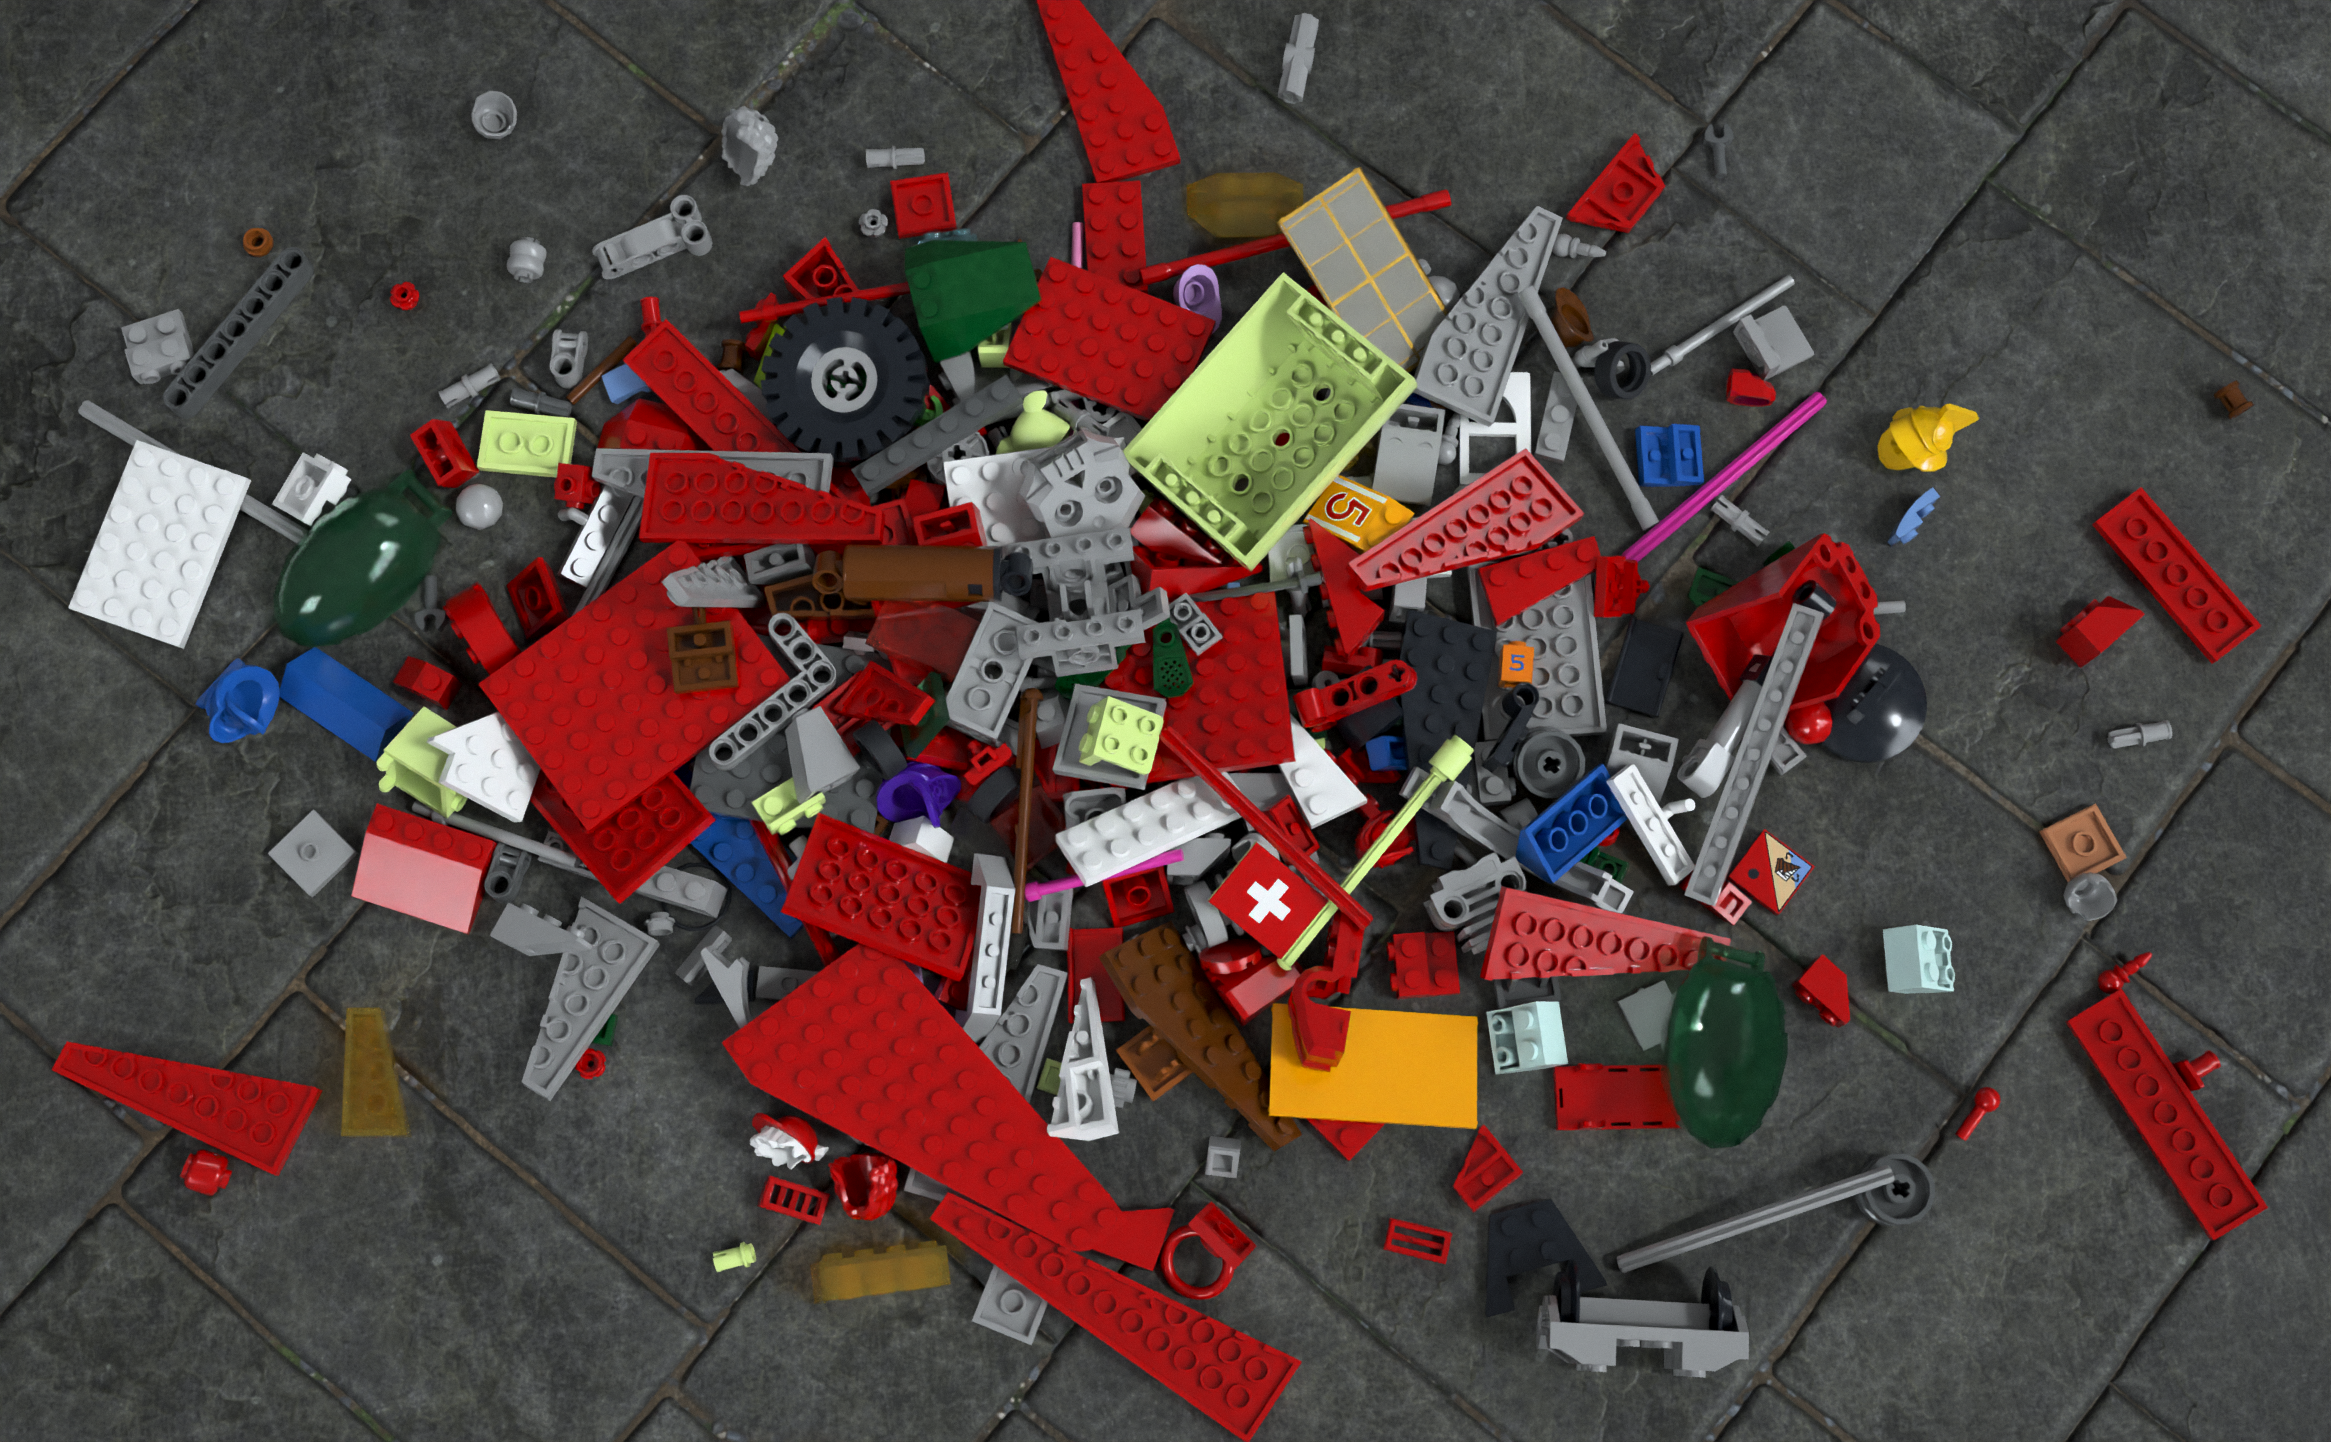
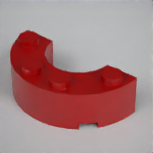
(482, 628)

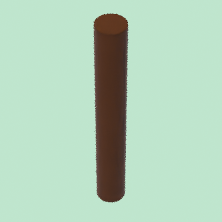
(603, 368)

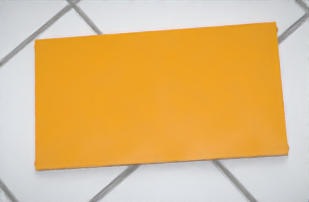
(1391, 1072)

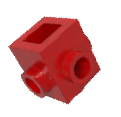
(575, 485)

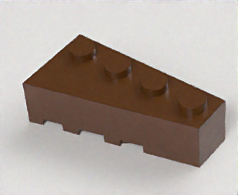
(805, 603)

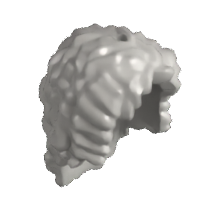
(748, 144)

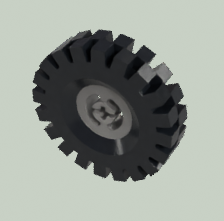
(841, 341)

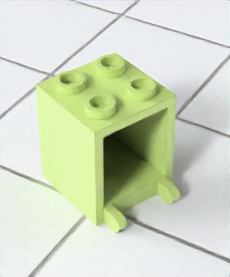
(418, 766)

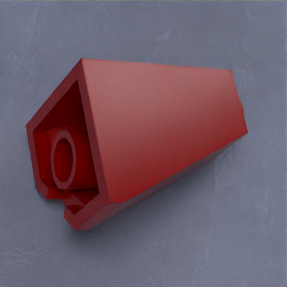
(1255, 987)

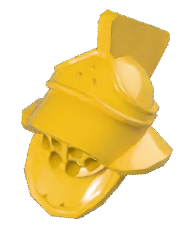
(1922, 436)

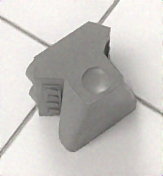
(1088, 804)

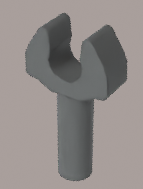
(1718, 146)
(431, 608)

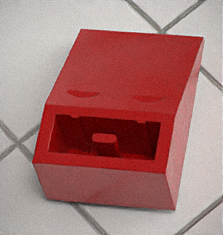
(951, 527)

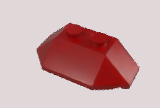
(649, 427)

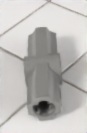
(1298, 58)

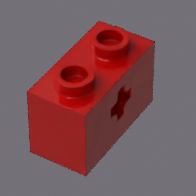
(444, 453)

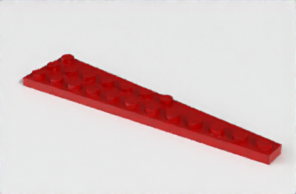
(1189, 1352)

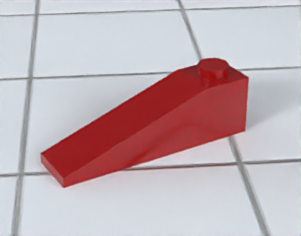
(1183, 575)

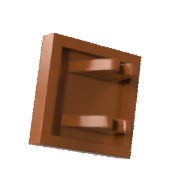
(1153, 1063)

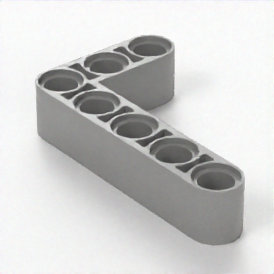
(779, 700)

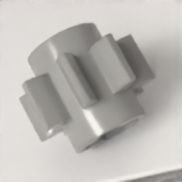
(1122, 1087)

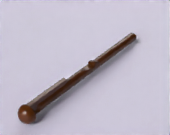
(1025, 762)

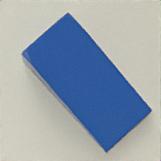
(1386, 753)

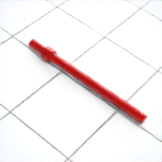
(771, 312)

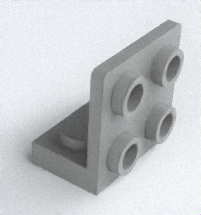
(1773, 342)

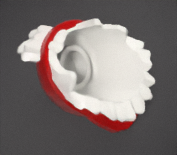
(786, 1140)

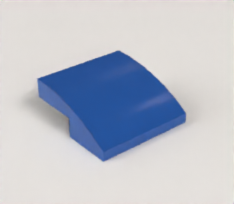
(1669, 455)

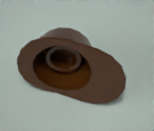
(1571, 319)

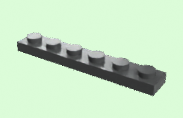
(937, 435)

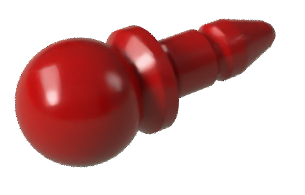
(2114, 979)

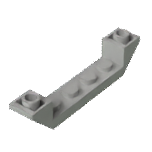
(990, 946)

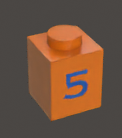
(1515, 664)

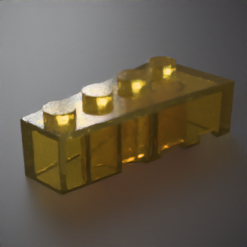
(371, 1083)
(880, 1273)

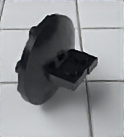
(1877, 709)

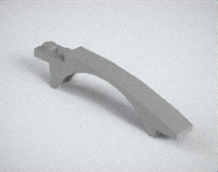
(1468, 817)
(732, 985)

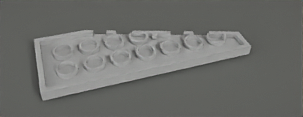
(1479, 338)
(629, 467)
(1015, 1049)

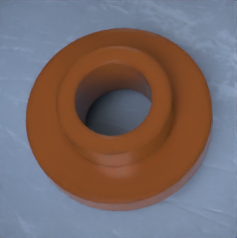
(254, 235)

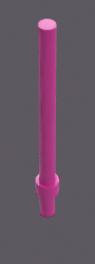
(1035, 891)

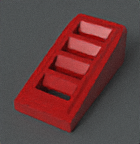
(764, 1200)

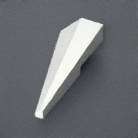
(1085, 1094)

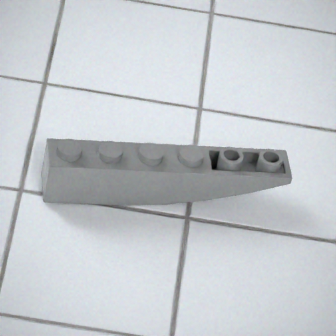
(665, 885)

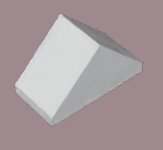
(923, 837)

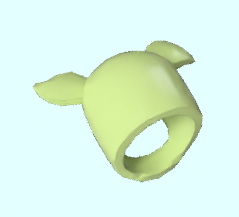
(1034, 427)

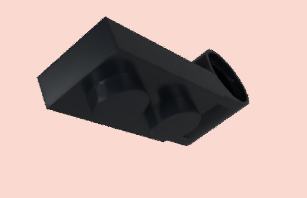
(1516, 727)

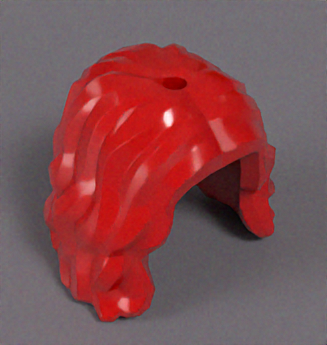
(865, 1184)

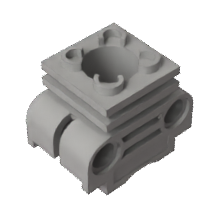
(1474, 899)

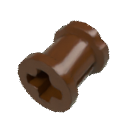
(732, 355)
(2233, 399)

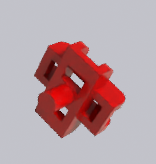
(980, 773)

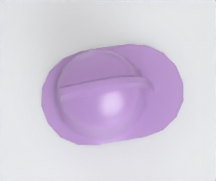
(1199, 292)

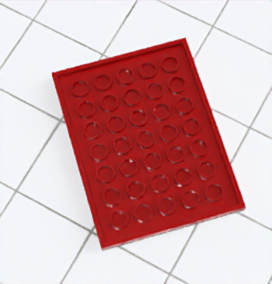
(601, 696)

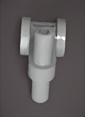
(1588, 355)

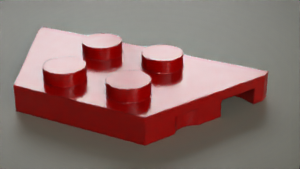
(1621, 191)

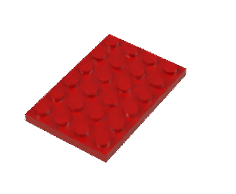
(1107, 341)
(633, 841)
(885, 897)

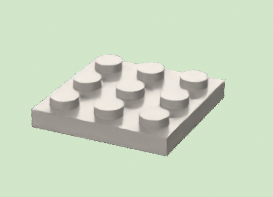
(1076, 726)

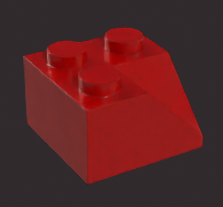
(2096, 628)

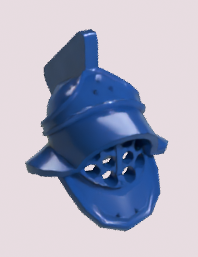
(240, 702)

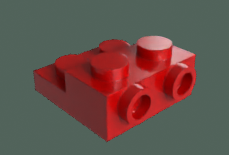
(1423, 964)

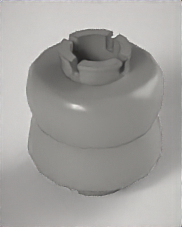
(526, 259)

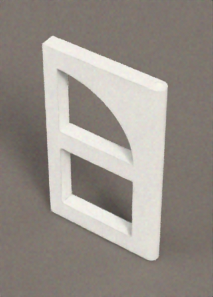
(1518, 398)

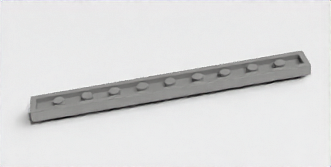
(1754, 754)

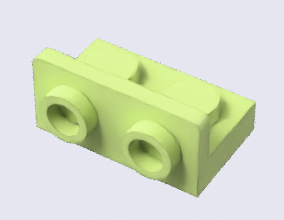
(781, 808)

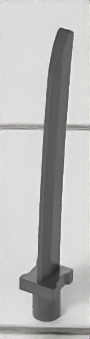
(1302, 581)

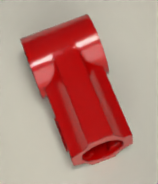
(1363, 657)

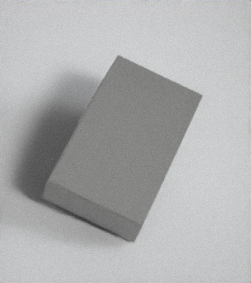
(1193, 624)

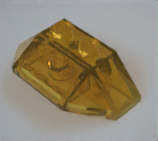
(1243, 203)

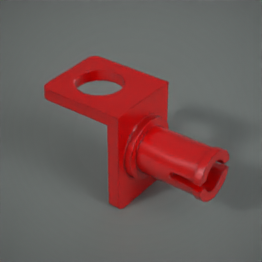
(2193, 1071)

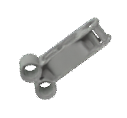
(655, 240)

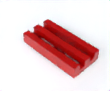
(1390, 1234)

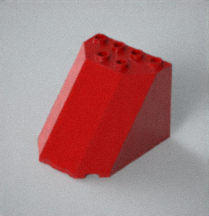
(1755, 611)

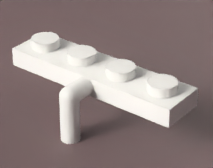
(1652, 823)

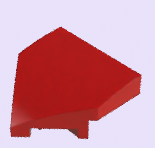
(1617, 586)

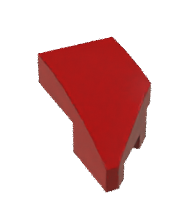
(1359, 767)

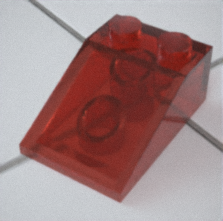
(923, 635)

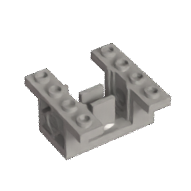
(1073, 582)
(982, 704)

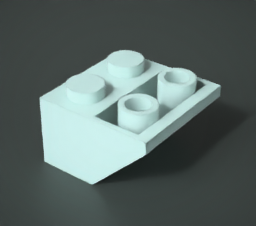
(1918, 959)
(1527, 1037)

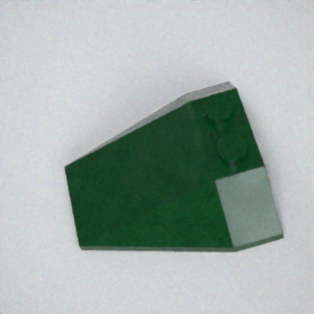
(968, 291)

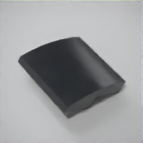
(1370, 722)

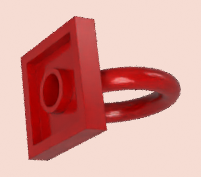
(1220, 1238)

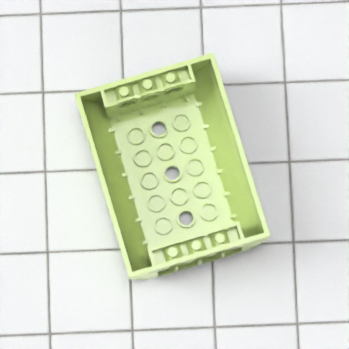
(1248, 394)

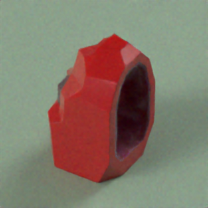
(1748, 389)

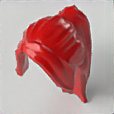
(1372, 830)

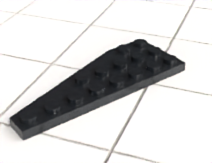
(1446, 701)

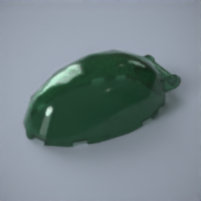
(357, 564)
(1723, 1046)

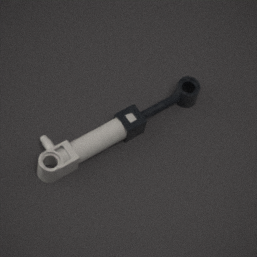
(1713, 757)

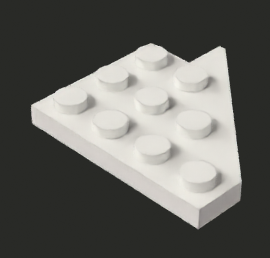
(488, 765)

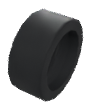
(1638, 372)
(880, 749)
(995, 794)

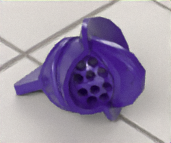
(917, 792)

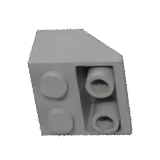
(1649, 752)
(1200, 859)

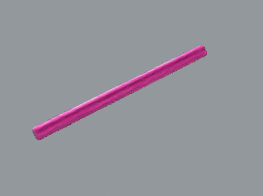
(1725, 477)

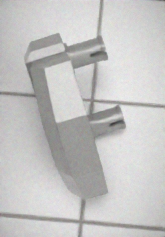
(1090, 508)

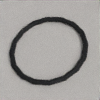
(725, 909)

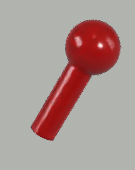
(1986, 1100)

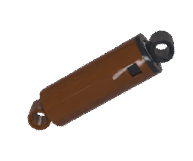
(923, 573)

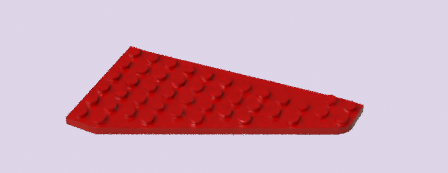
(900, 1074)

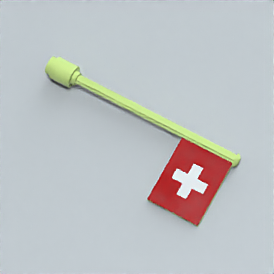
(1286, 910)

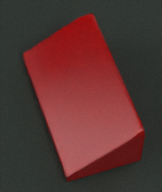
(1289, 820)

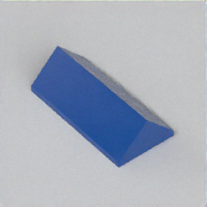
(343, 702)
(1570, 827)

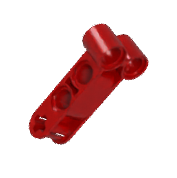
(1320, 707)

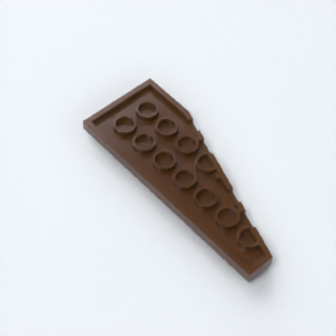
(1175, 997)

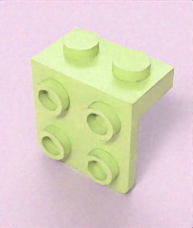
(1121, 735)

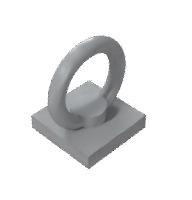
(1295, 650)

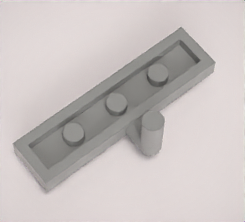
(594, 535)

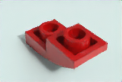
(758, 337)

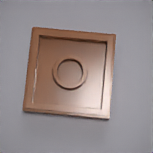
(2083, 843)

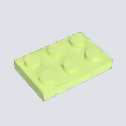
(525, 443)

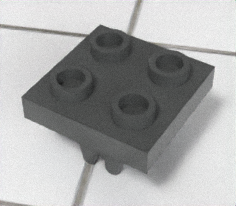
(1526, 990)

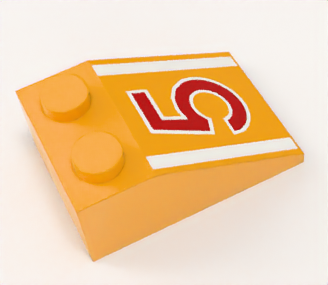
(1358, 514)

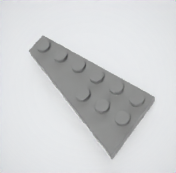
(585, 994)

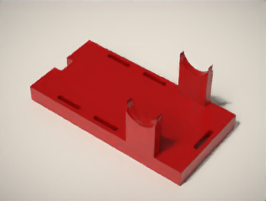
(1599, 1097)

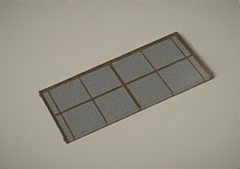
(1366, 268)

